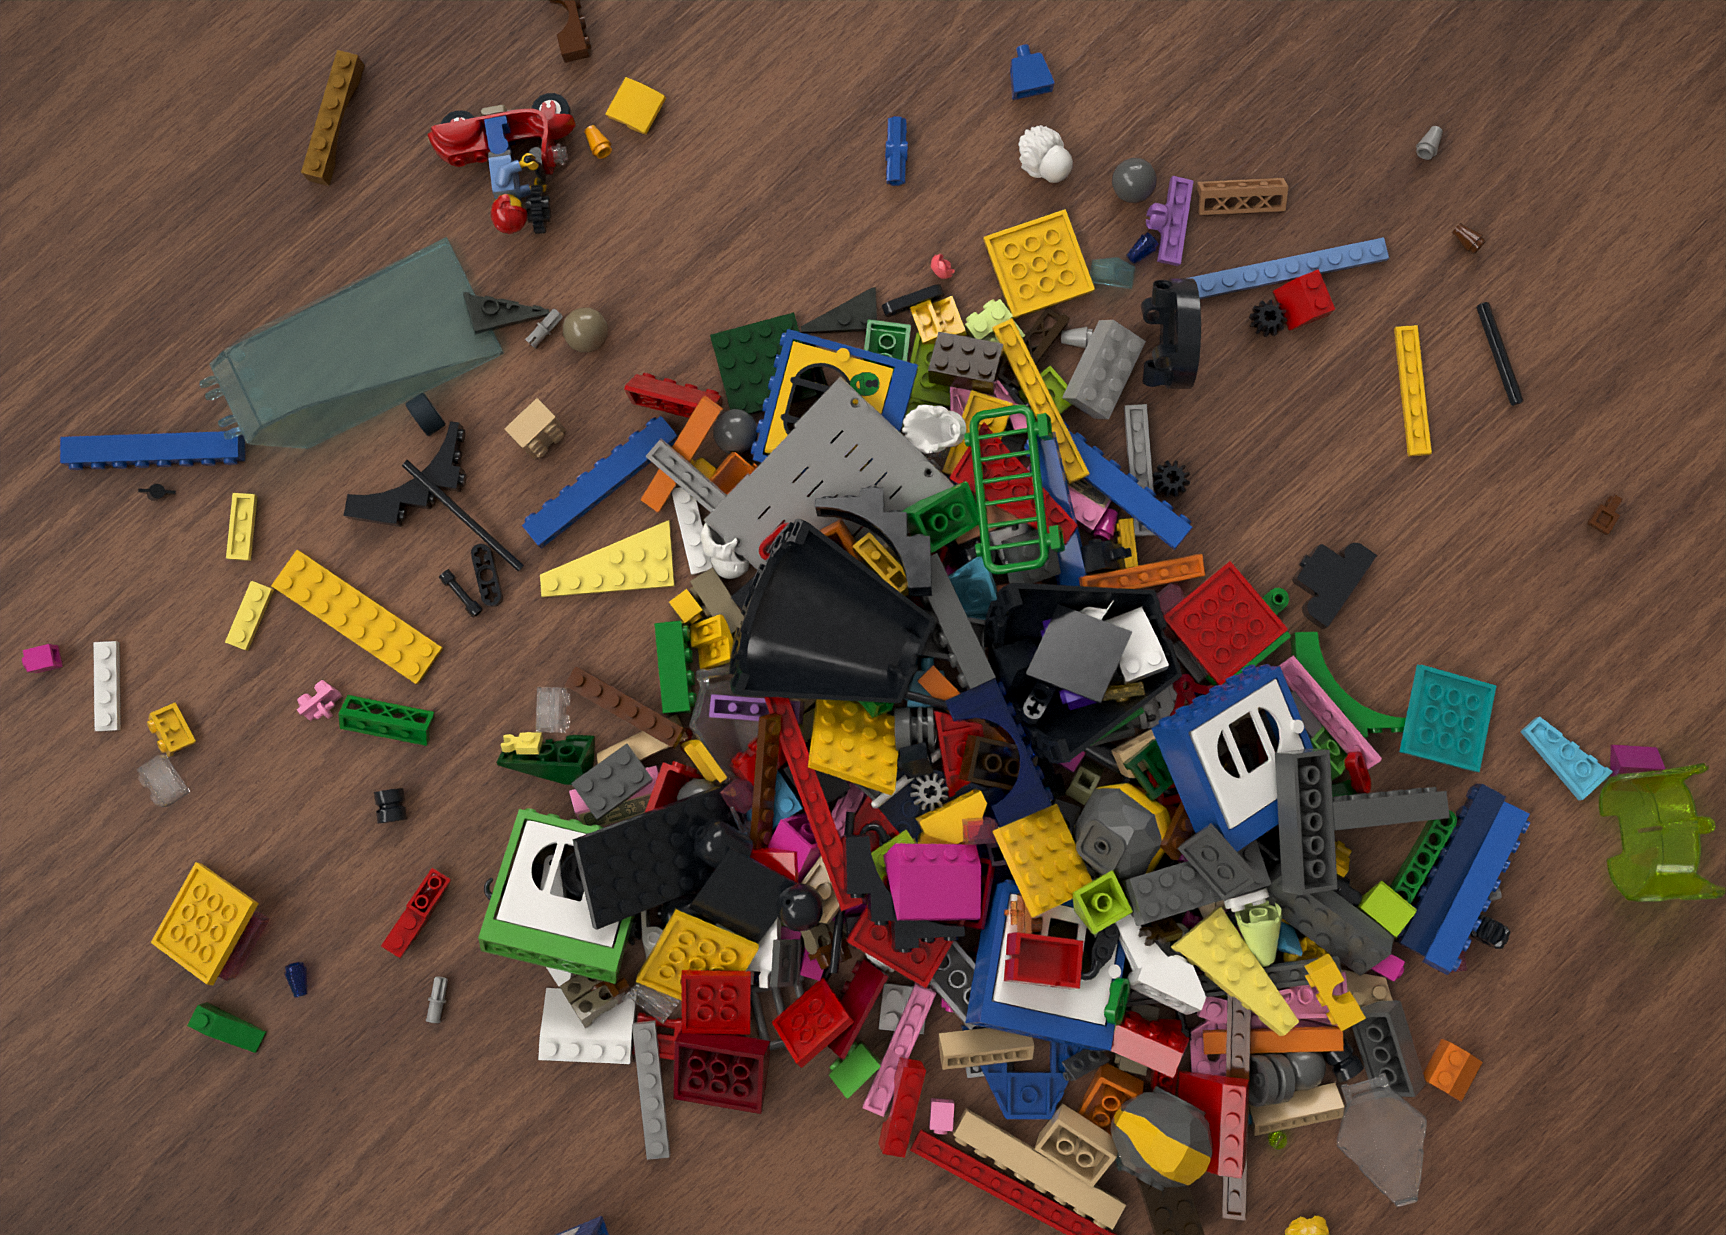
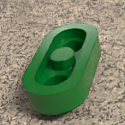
(1269, 598)
(1118, 999)

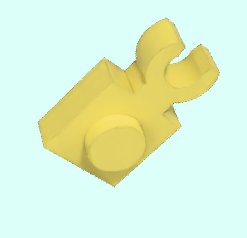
(524, 744)

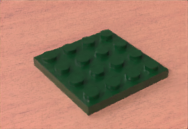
(748, 359)

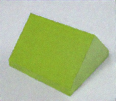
(1101, 903)
(1386, 908)

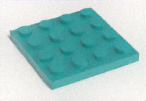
(1447, 718)

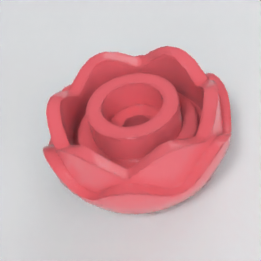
(941, 267)

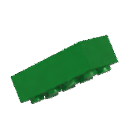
(674, 667)

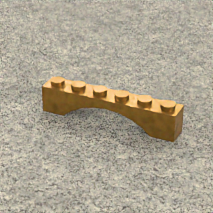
(342, 83)

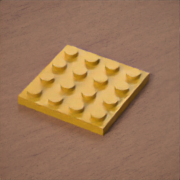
(1038, 264)
(854, 745)
(1043, 859)
(204, 923)
(693, 945)

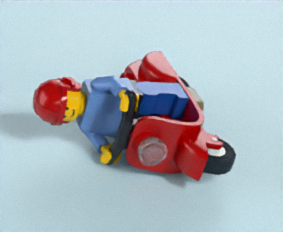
(473, 139)

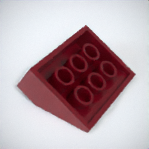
(858, 1001)
(721, 1070)

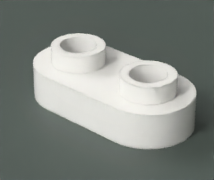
(1255, 897)

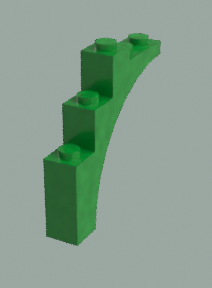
(1307, 651)

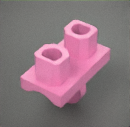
(319, 704)

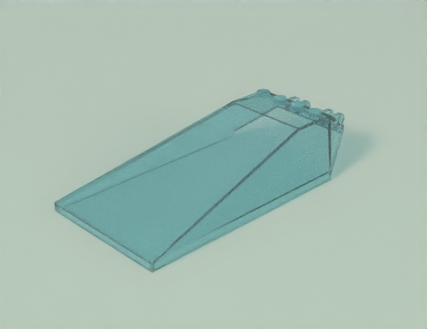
(352, 353)

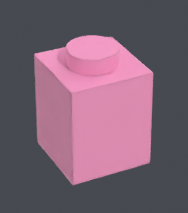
(941, 1115)

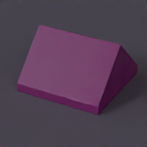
(1634, 759)

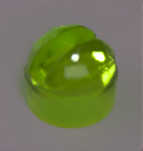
(1273, 1138)

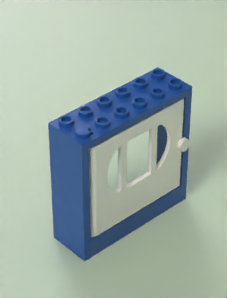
(1189, 740)
(1080, 1004)

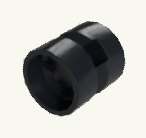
(390, 805)
(1343, 1062)

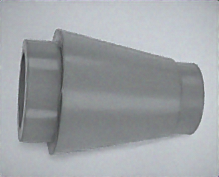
(1429, 143)
(1077, 337)

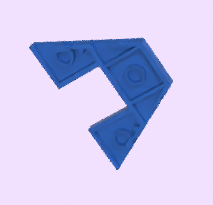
(1029, 1093)

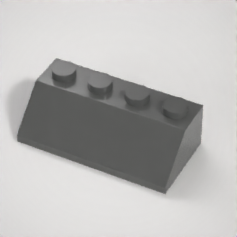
(1389, 1047)

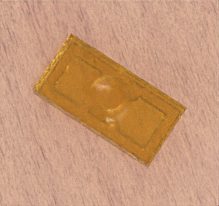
(1123, 692)

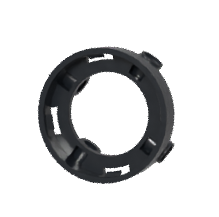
(1179, 317)

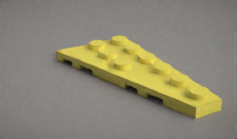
(629, 564)
(1230, 964)

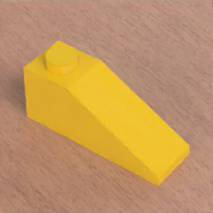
(881, 562)

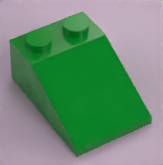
(888, 340)
(944, 515)

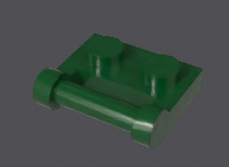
(1156, 765)

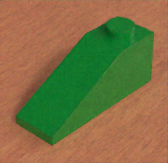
(226, 1027)

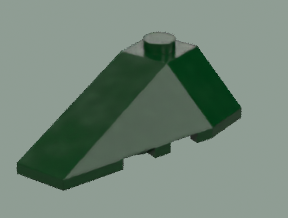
(557, 761)

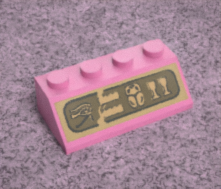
(1087, 503)
(632, 807)

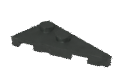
(492, 313)
(846, 317)

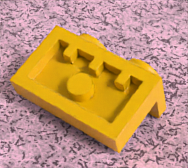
(170, 729)

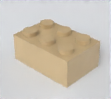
(536, 429)
(1077, 1145)

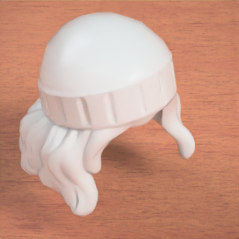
(1044, 154)
(933, 428)
(723, 556)

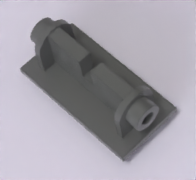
(1083, 1063)

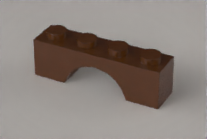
(572, 39)

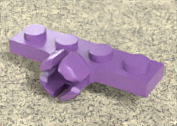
(1172, 220)

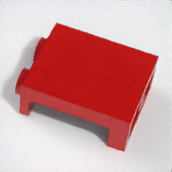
(669, 782)

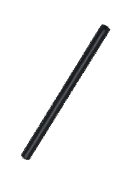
(462, 515)
(839, 917)

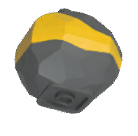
(1121, 831)
(1162, 1139)

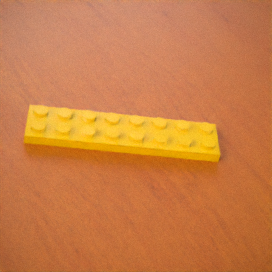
(357, 617)

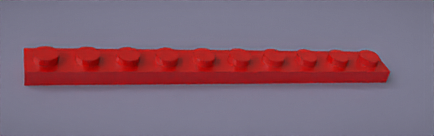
(812, 798)
(1003, 1186)

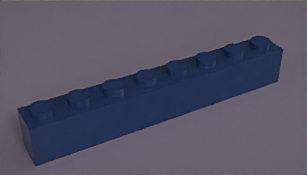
(1451, 867)

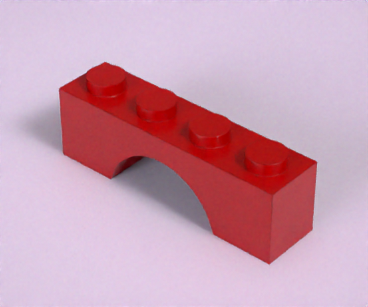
(907, 1091)

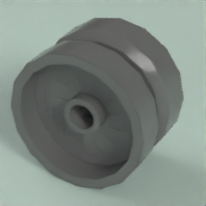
(1270, 1079)

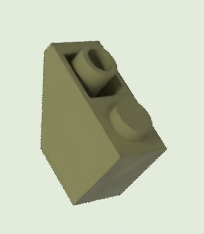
(1085, 781)

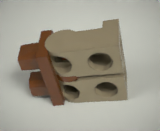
(819, 944)
(593, 997)

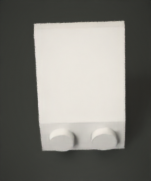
(1143, 652)

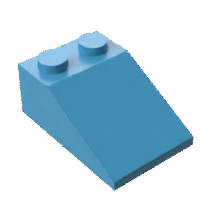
(786, 802)

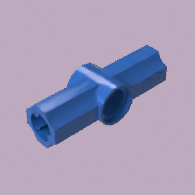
(896, 151)

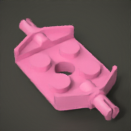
(1199, 1061)

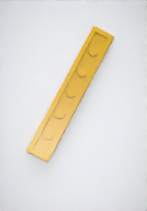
(1412, 390)

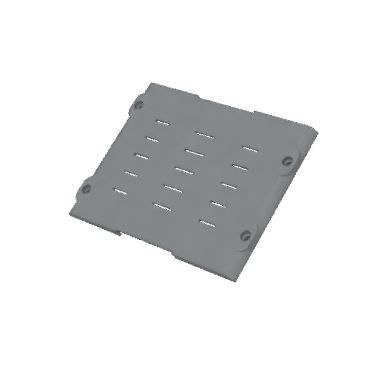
(810, 446)

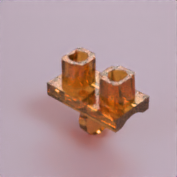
(1021, 917)

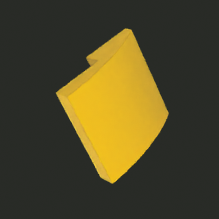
(635, 105)
(936, 317)
(713, 641)
(703, 760)

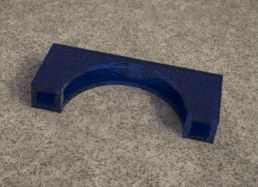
(989, 703)

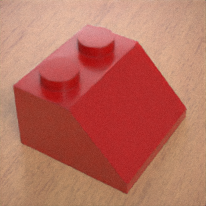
(1304, 300)

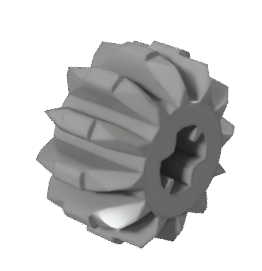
(931, 798)

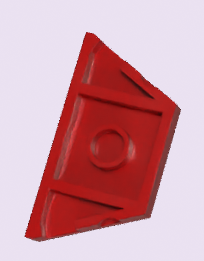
(952, 744)

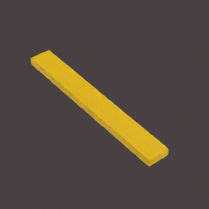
(1039, 396)

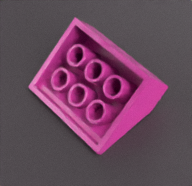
(934, 881)

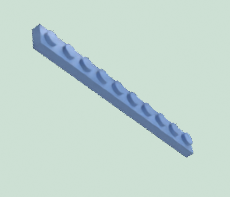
(1291, 268)

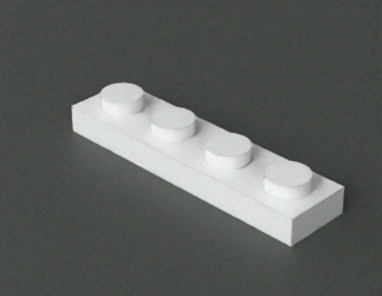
(691, 527)
(107, 686)

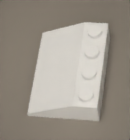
(604, 1041)

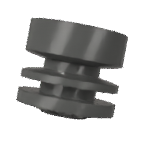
(915, 729)

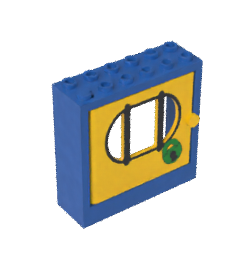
(865, 377)

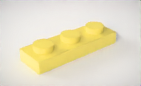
(241, 526)
(249, 615)

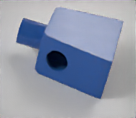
(1029, 74)

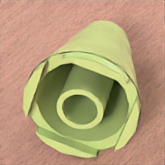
(1261, 930)

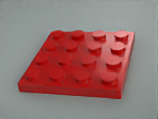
(1224, 623)
(877, 942)

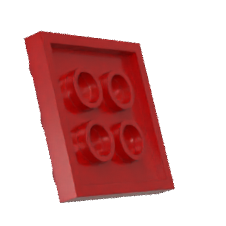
(716, 1002)
(812, 1022)

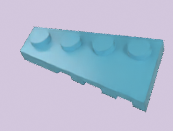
(1572, 765)

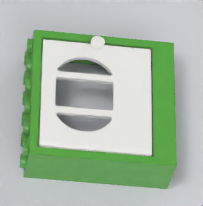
(543, 926)

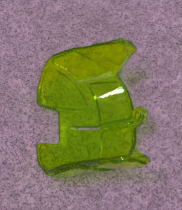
(1663, 861)

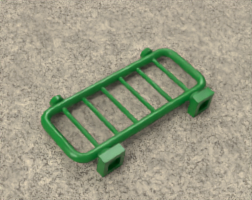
(1053, 539)

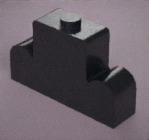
(1331, 579)

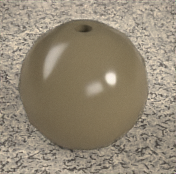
(585, 329)

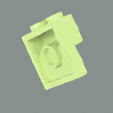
(980, 325)

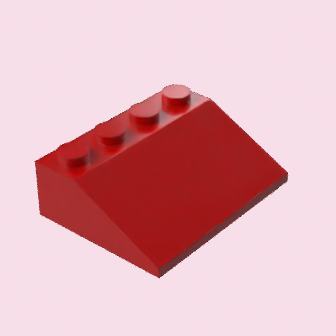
(667, 395)
(1226, 1108)

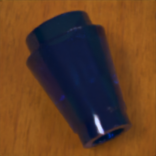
(1142, 248)
(297, 978)

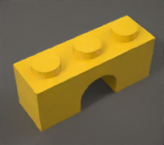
(1342, 1008)

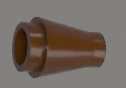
(1469, 238)

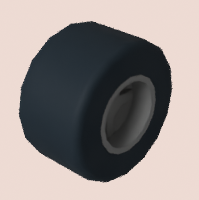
(425, 414)

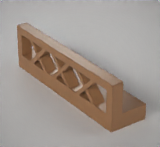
(1240, 189)

